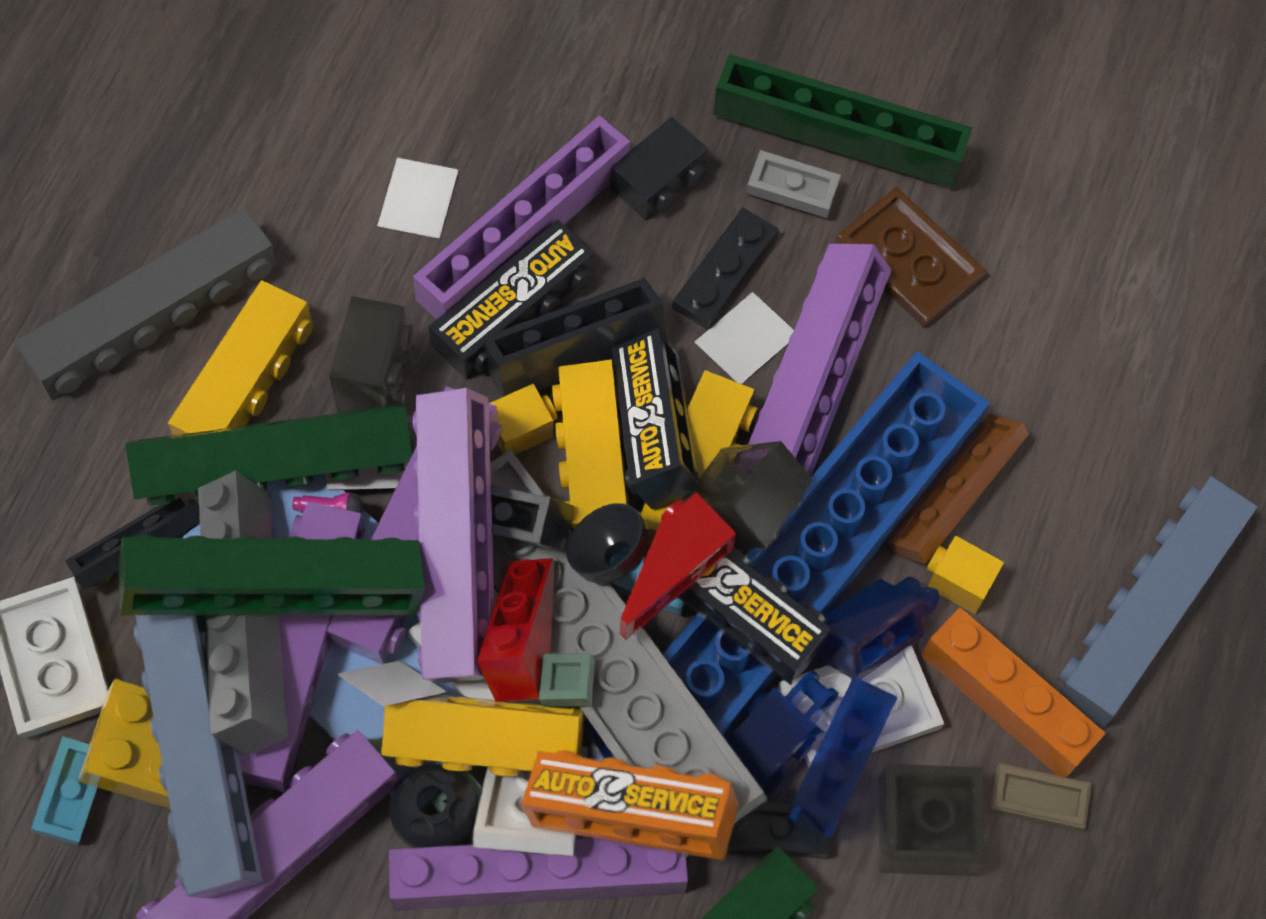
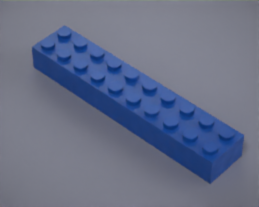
(839, 524)

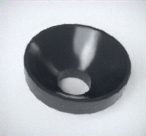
(601, 536)
(441, 830)

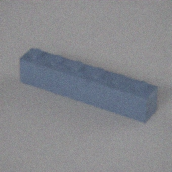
(1156, 601)
(196, 770)

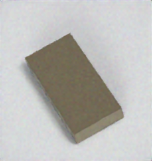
(1039, 797)

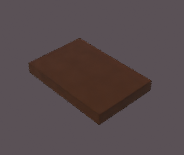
(924, 261)

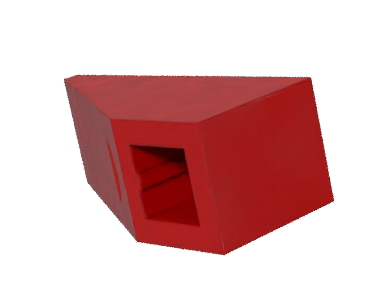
(519, 631)

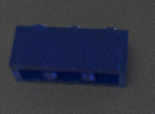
(842, 757)

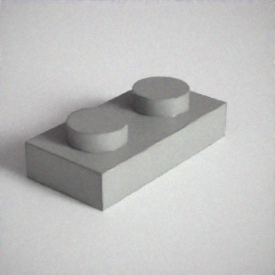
(793, 184)

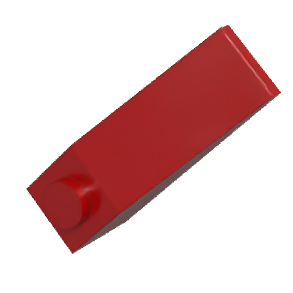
(683, 550)

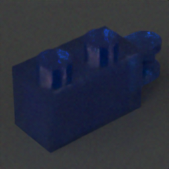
(876, 625)
(779, 732)

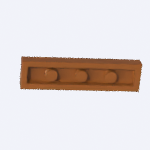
(957, 488)

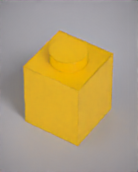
(524, 419)
(963, 573)

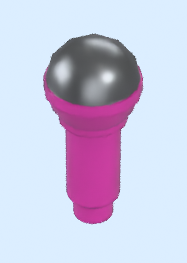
(344, 501)

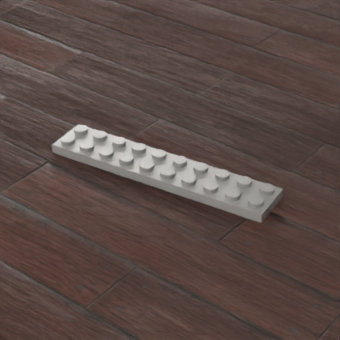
(636, 695)

